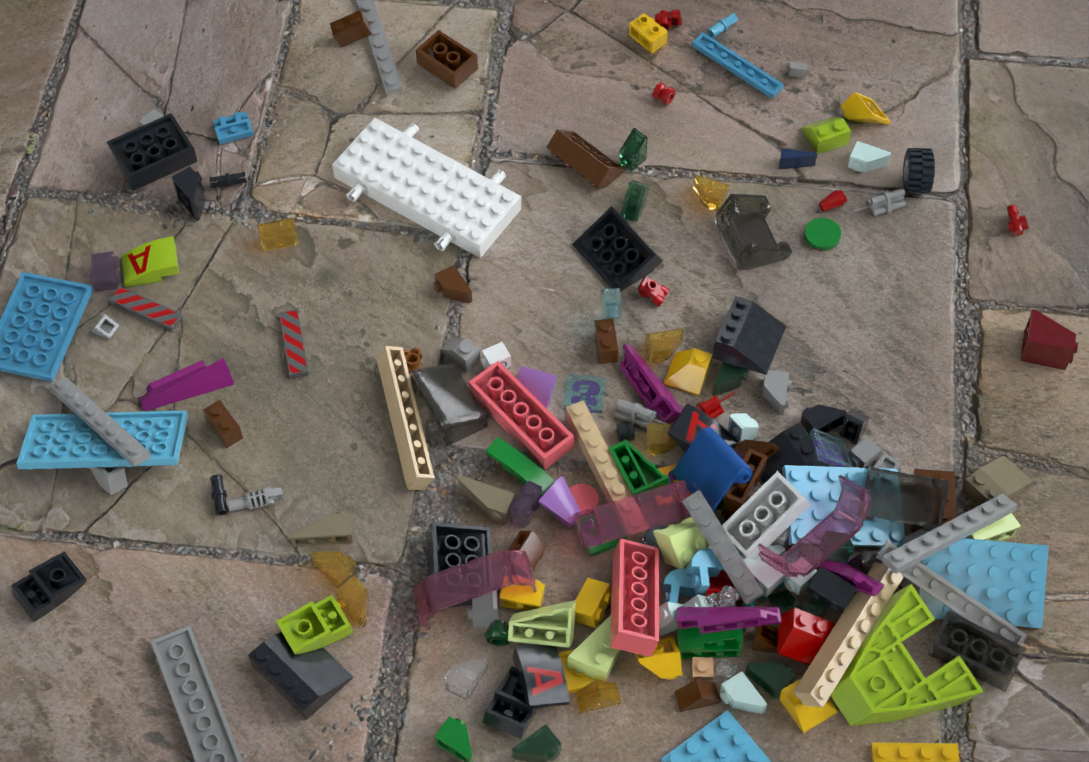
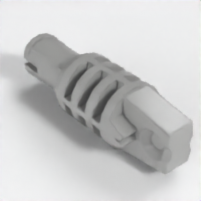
(256, 499)

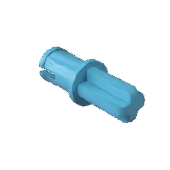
(722, 25)

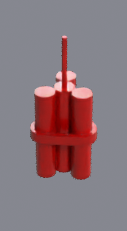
(712, 406)

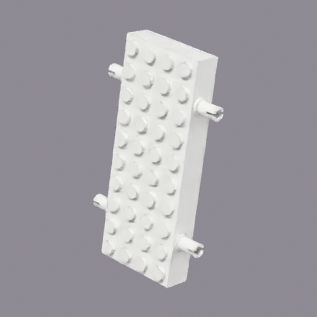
(427, 187)

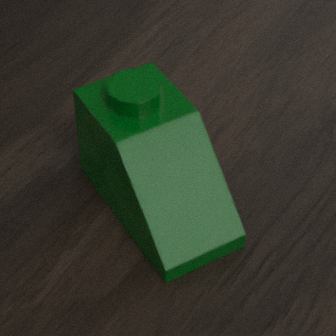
(454, 739)

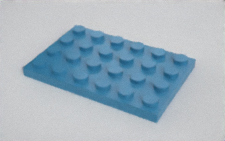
(40, 325)

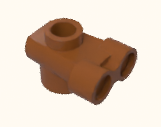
(413, 359)

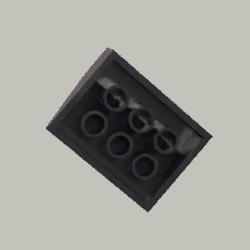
(152, 151)
(617, 251)
(748, 337)
(795, 449)
(455, 545)
(303, 678)

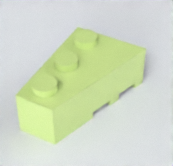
(999, 530)
(680, 542)
(544, 625)
(594, 654)

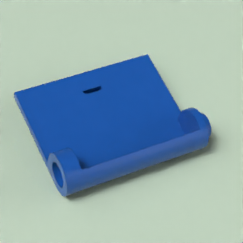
(712, 466)

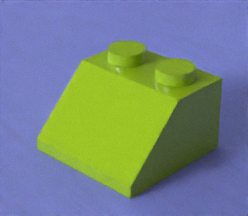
(827, 134)

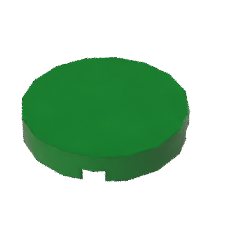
(822, 233)

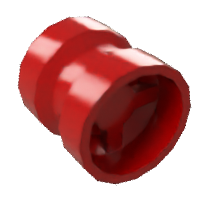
(664, 93)

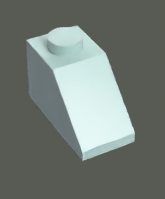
(868, 158)
(742, 426)
(742, 695)

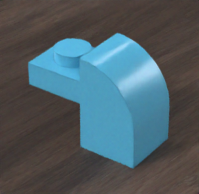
(701, 567)
(677, 584)

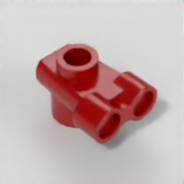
(666, 19)
(1017, 223)
(652, 289)

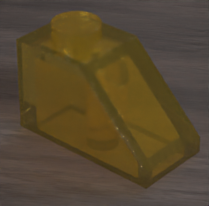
(710, 192)
(663, 344)
(658, 440)
(334, 566)

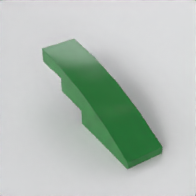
(518, 464)

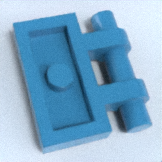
(233, 127)

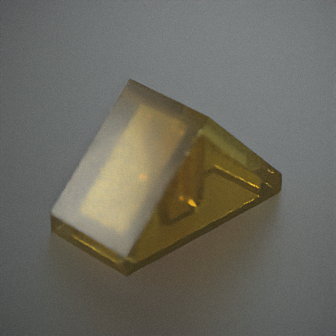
(597, 696)

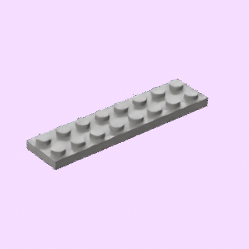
(195, 697)

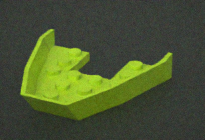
(884, 679)

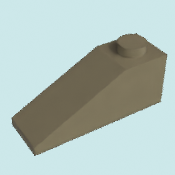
(490, 499)
(327, 531)

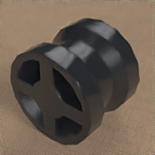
(625, 431)

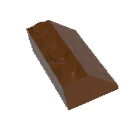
(584, 158)

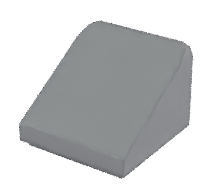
(797, 70)
(105, 327)

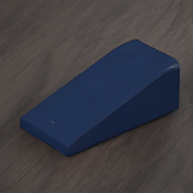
(796, 159)

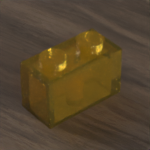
(278, 234)

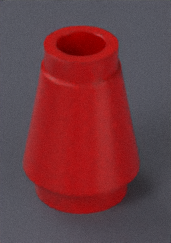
(833, 200)

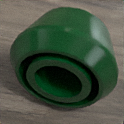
(497, 633)

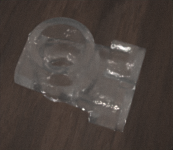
(724, 598)

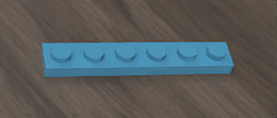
(737, 65)

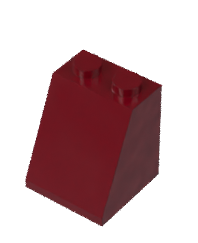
(1047, 342)

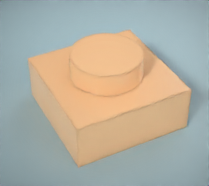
(702, 668)

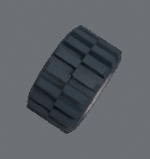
(918, 170)

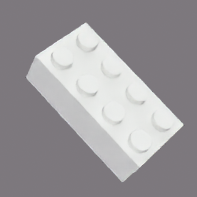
(765, 515)

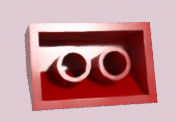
(802, 635)

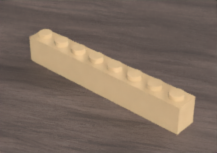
(405, 418)
(598, 456)
(846, 639)

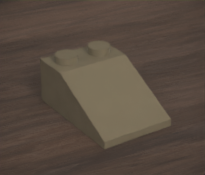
(994, 479)

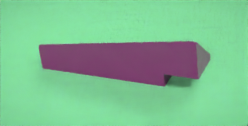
(186, 383)
(649, 386)
(860, 580)
(725, 618)

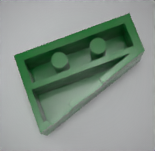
(636, 469)
(716, 644)

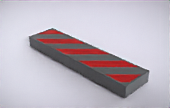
(145, 308)
(293, 343)

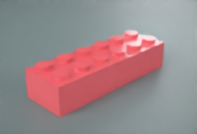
(521, 415)
(635, 598)

